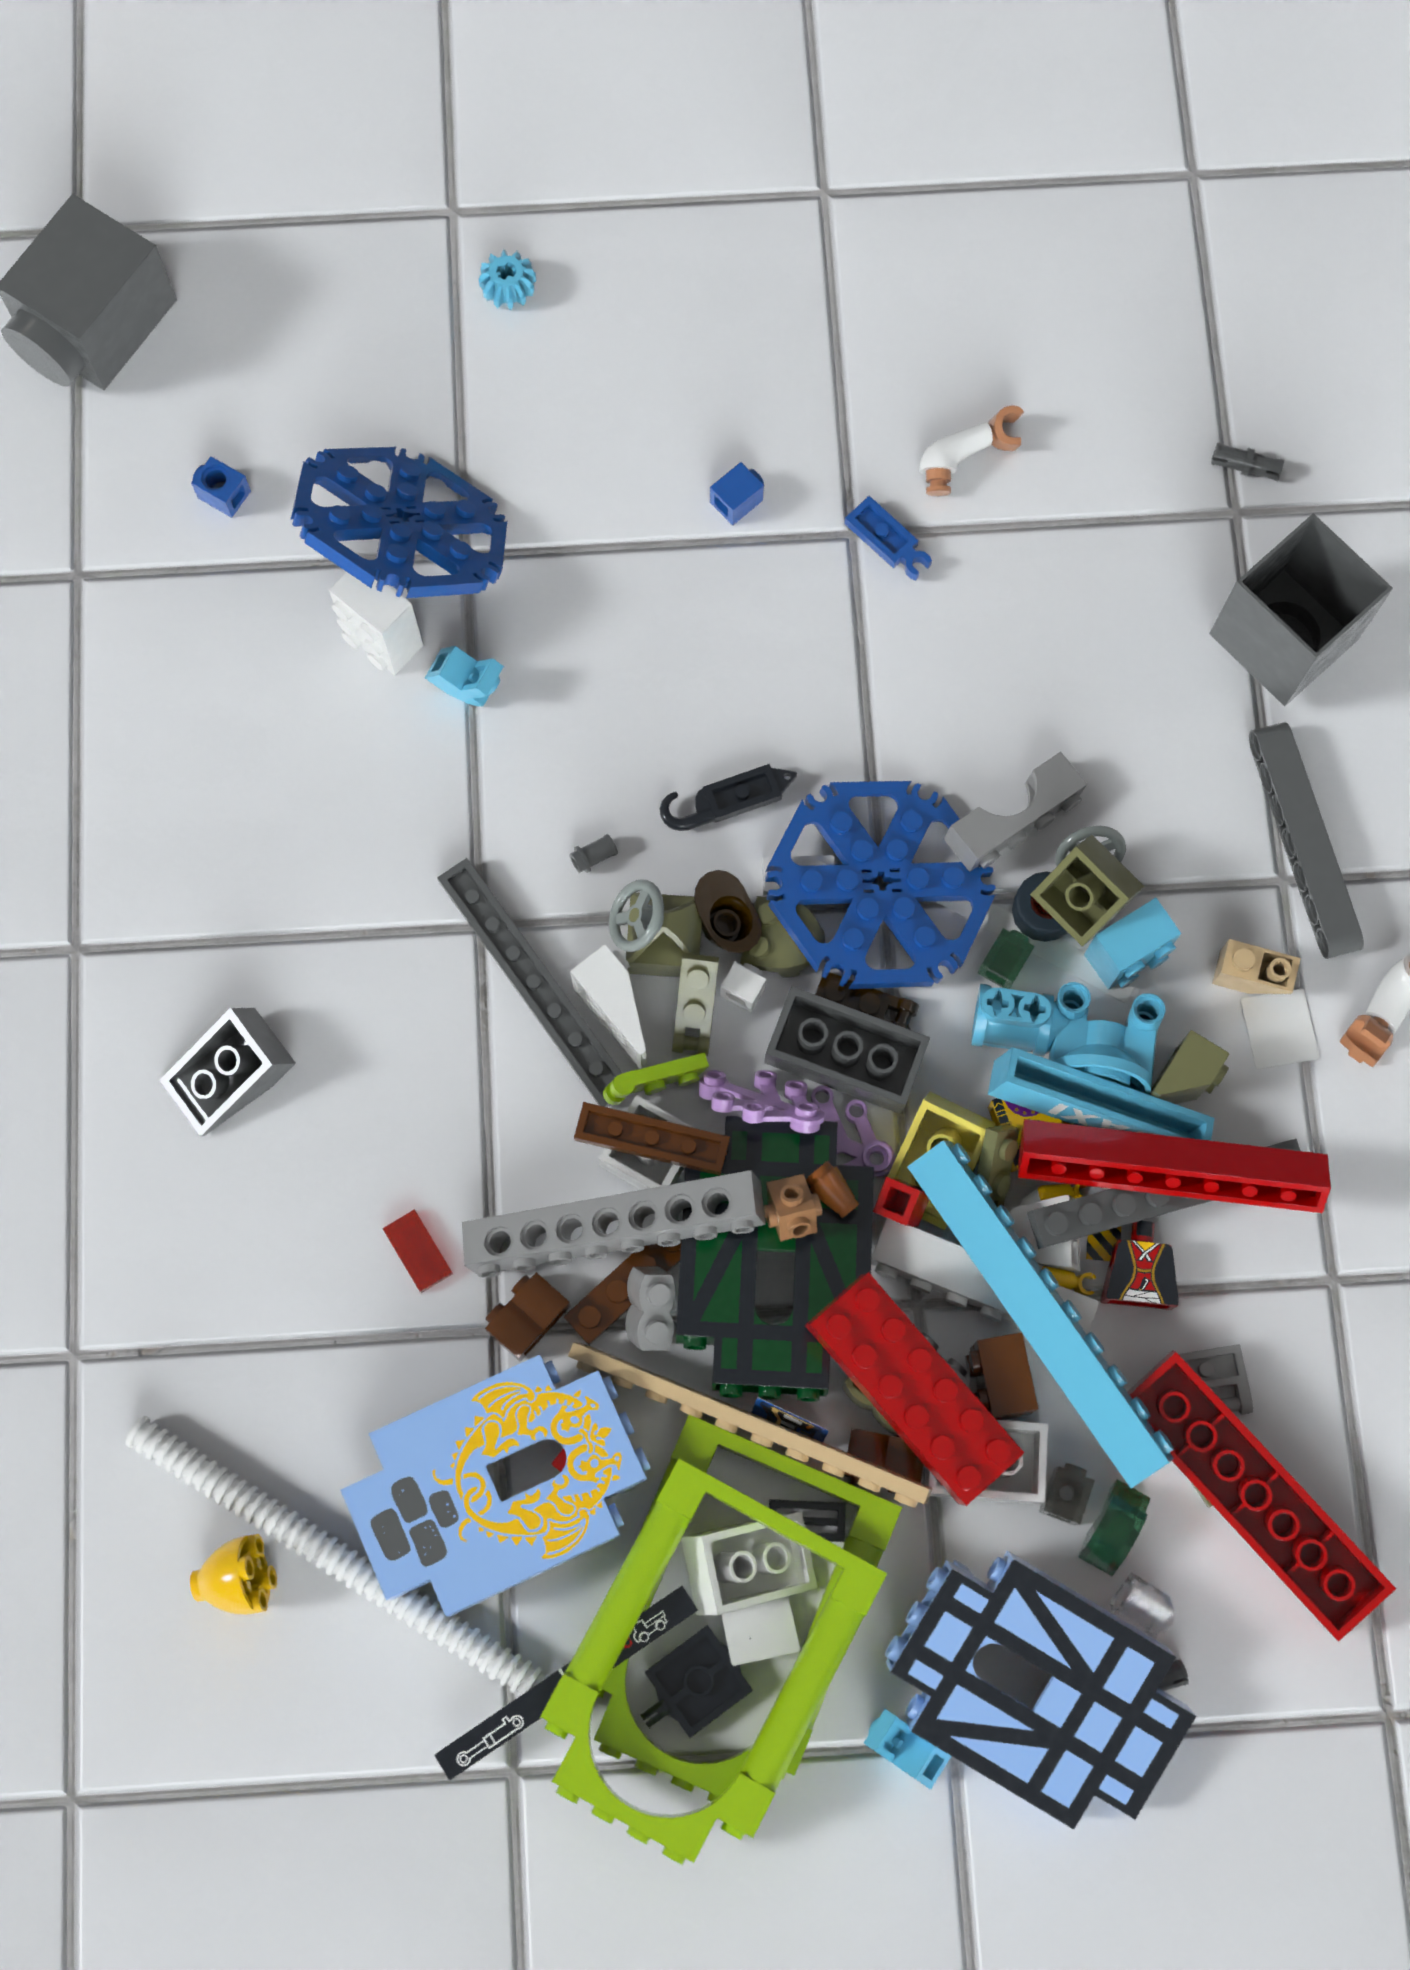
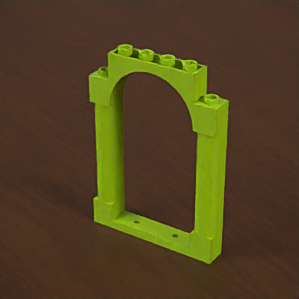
(865, 1539)
(754, 1787)

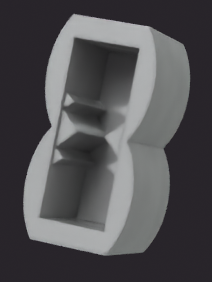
(649, 1317)

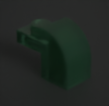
(1115, 1528)

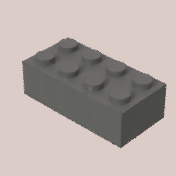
(846, 1050)

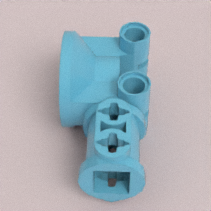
(1061, 1028)

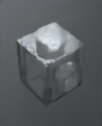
(1143, 1606)

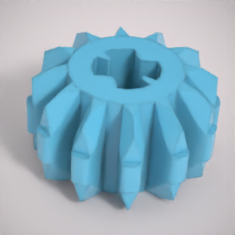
(507, 279)

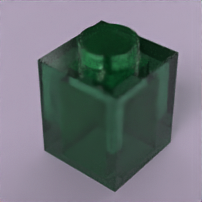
(1006, 958)

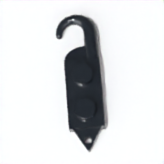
(730, 797)

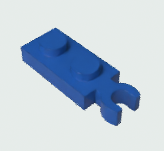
(886, 537)

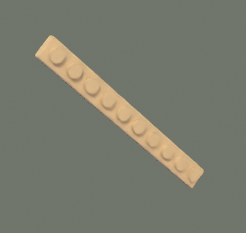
(763, 1430)

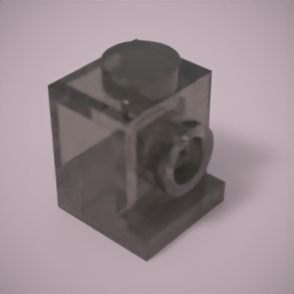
(1081, 1486)

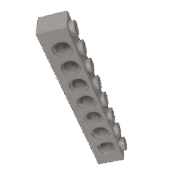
(485, 1236)

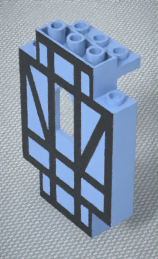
(1095, 1725)

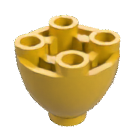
(236, 1577)

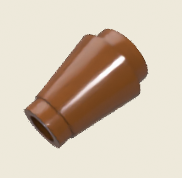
(832, 1189)

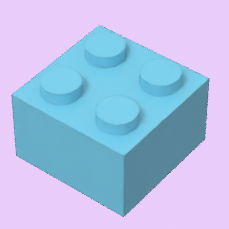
(1132, 944)

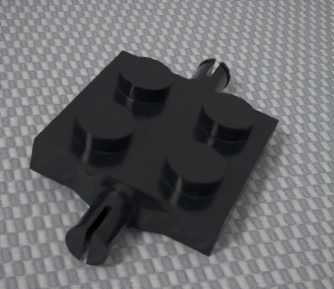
(696, 1683)

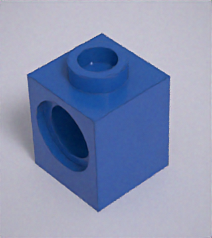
(230, 495)

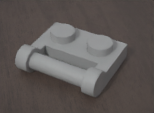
(1223, 1368)

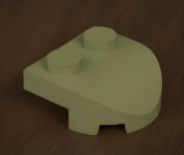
(775, 947)

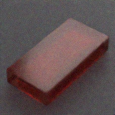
(417, 1251)

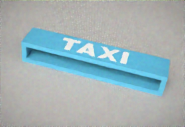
(1089, 1099)

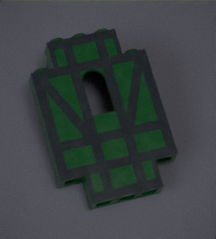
(720, 1272)

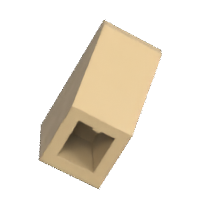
(1255, 969)

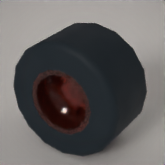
(1027, 915)

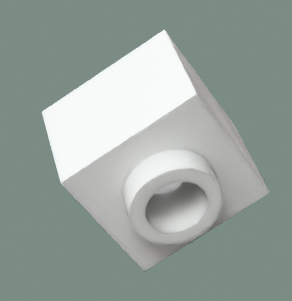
(743, 985)

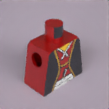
(1141, 1272)

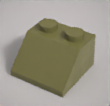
(1192, 1069)

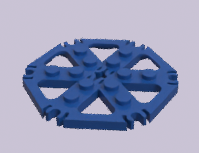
(399, 522)
(868, 905)

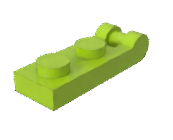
(655, 1078)

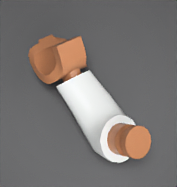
(944, 455)
(1373, 1032)

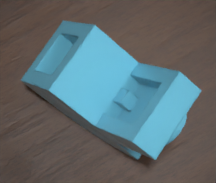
(464, 676)
(907, 1751)

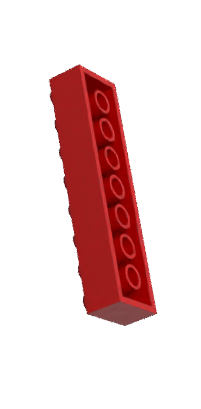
(1261, 1498)

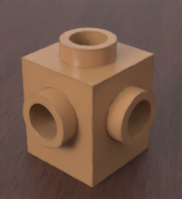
(792, 1207)

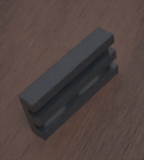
(816, 1505)

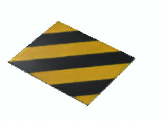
(1101, 1244)

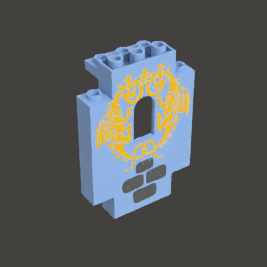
(439, 1512)

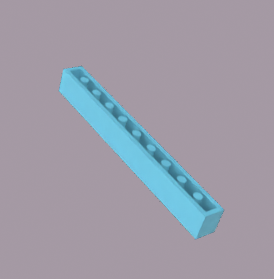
(1041, 1314)

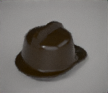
(727, 912)

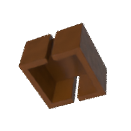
(1003, 1376)

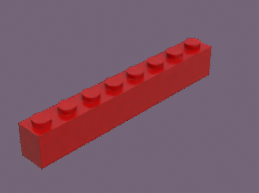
(1174, 1166)

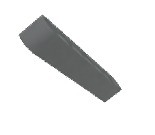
(1306, 840)

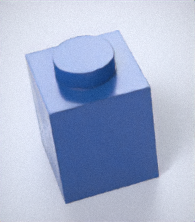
(737, 493)

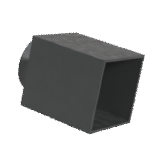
(84, 296)
(1299, 609)

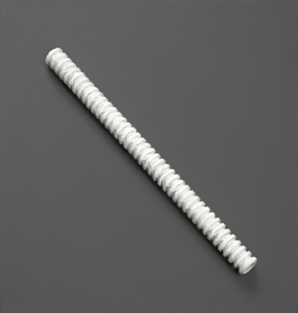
(330, 1555)

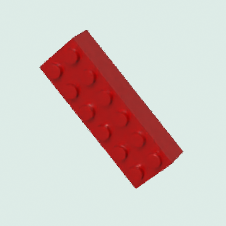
(914, 1389)

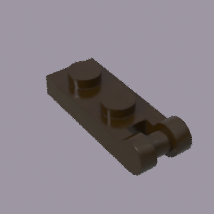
(867, 1000)

